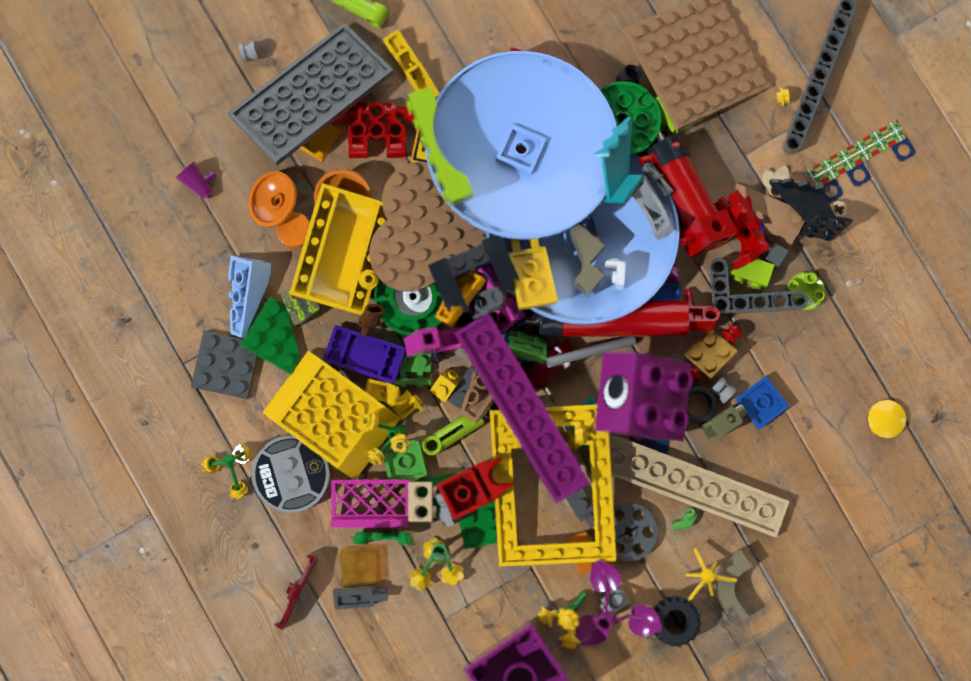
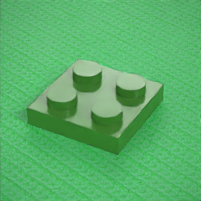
(406, 464)

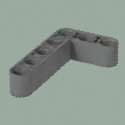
(749, 298)

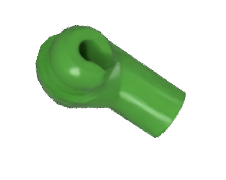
(687, 521)

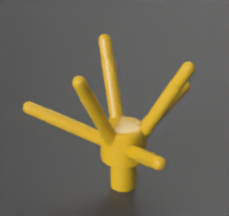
(707, 576)

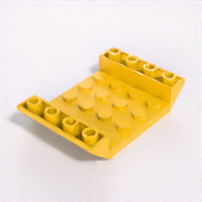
(327, 413)

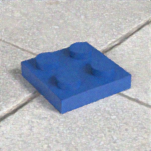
(762, 402)

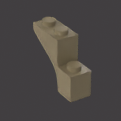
(588, 249)

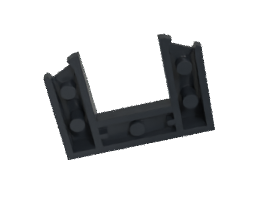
(447, 271)

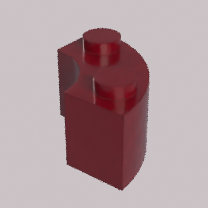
(540, 373)

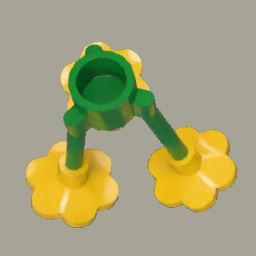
(436, 552)

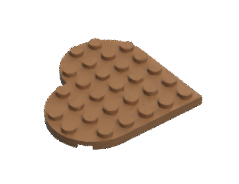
(417, 230)

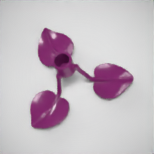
(595, 629)

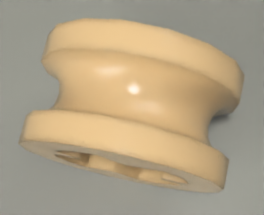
(839, 204)

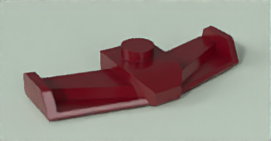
(294, 591)

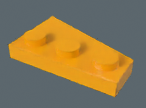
(469, 286)

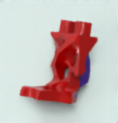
(744, 217)

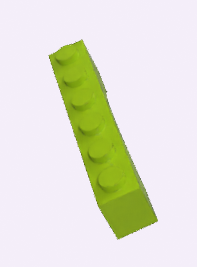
(455, 184)

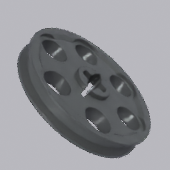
(637, 536)

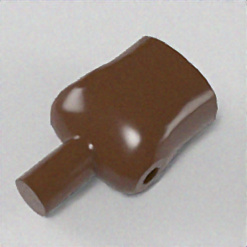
(370, 318)

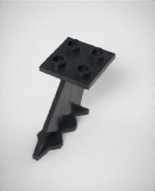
(812, 207)

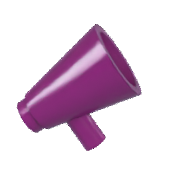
(195, 181)

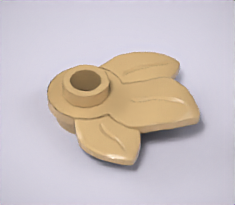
(781, 173)

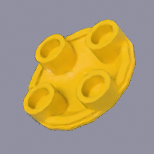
(886, 419)

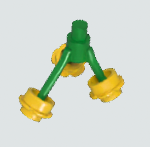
(396, 437)
(241, 455)

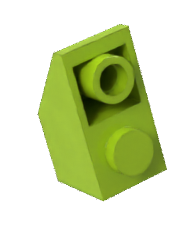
(755, 273)

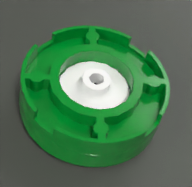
(408, 315)

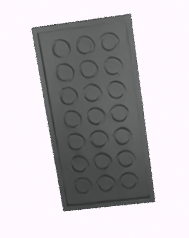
(310, 94)

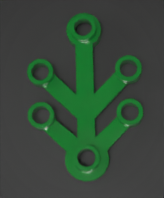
(403, 538)

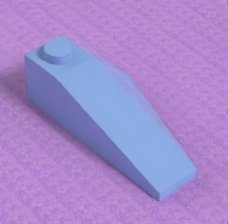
(248, 285)

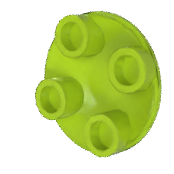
(811, 285)

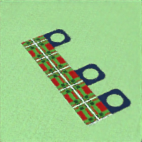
(853, 157)

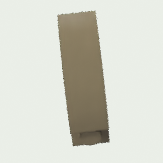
(732, 567)

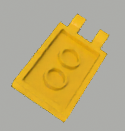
(536, 280)

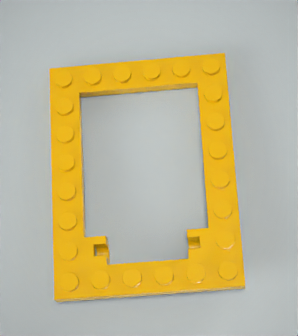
(603, 547)

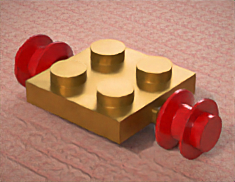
(713, 353)

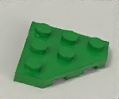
(273, 337)

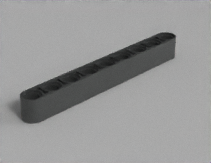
(813, 82)

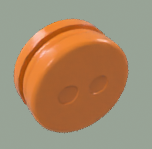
(293, 230)

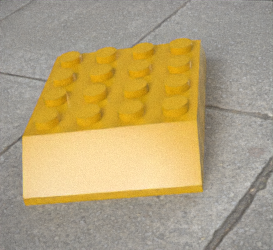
(338, 250)

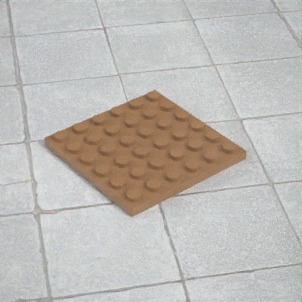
(696, 60)

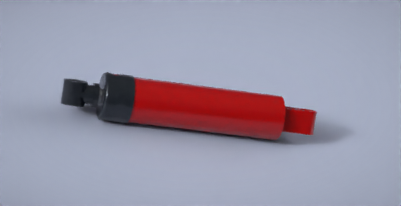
(649, 320)

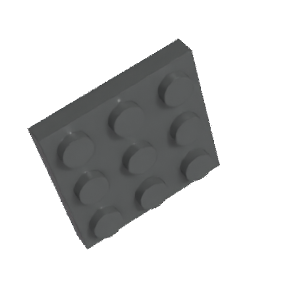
(224, 366)

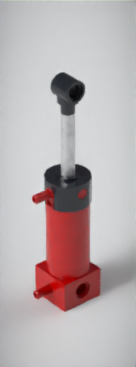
(702, 222)

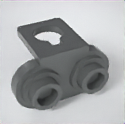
(489, 301)

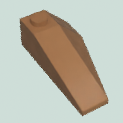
(779, 218)
(478, 398)

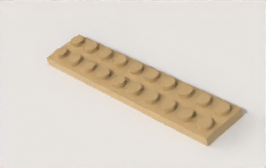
(696, 486)

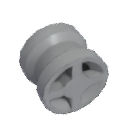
(248, 51)

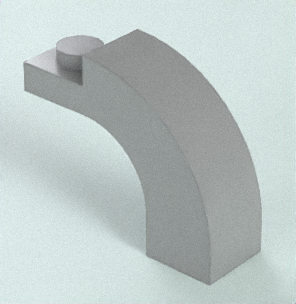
(654, 209)

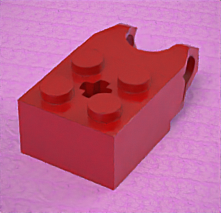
(479, 485)

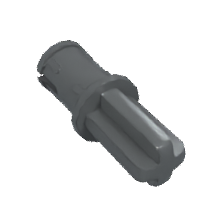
(657, 179)

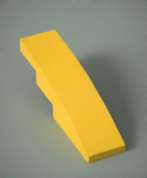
(408, 62)

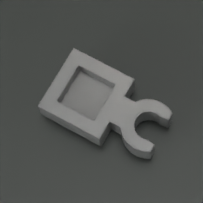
(445, 514)

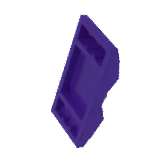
(364, 354)

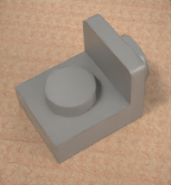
(616, 600)

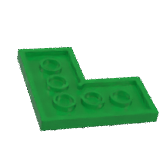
(476, 527)

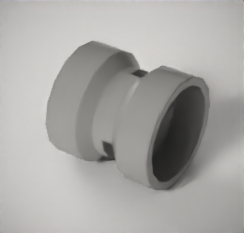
(726, 393)

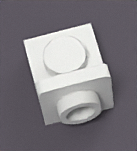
(618, 274)

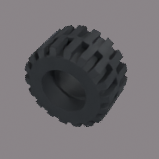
(692, 621)

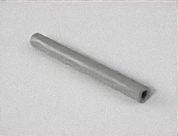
(590, 351)

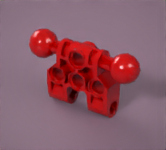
(387, 120)

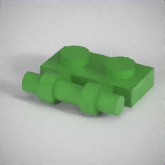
(527, 346)
(417, 365)

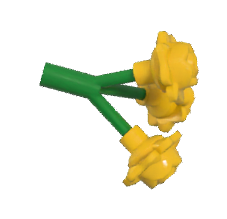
(566, 618)

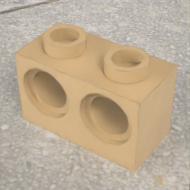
(415, 502)

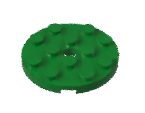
(635, 102)

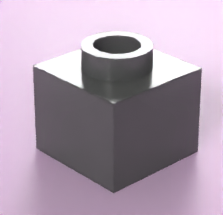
(775, 255)

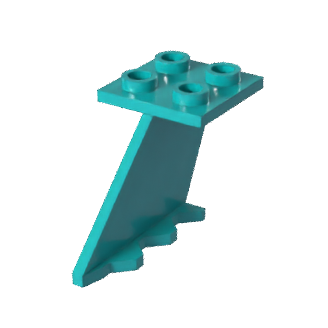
(615, 164)

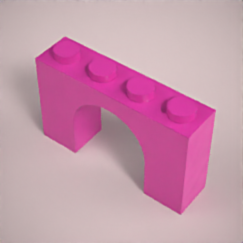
(431, 341)

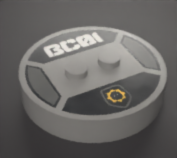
(290, 475)

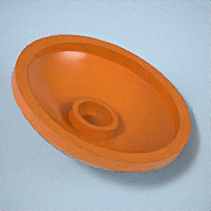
(345, 180)
(272, 199)

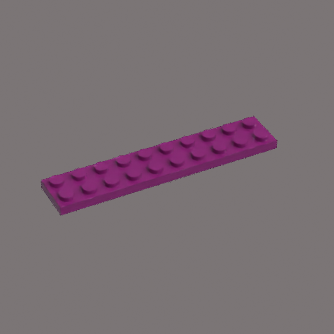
(521, 408)

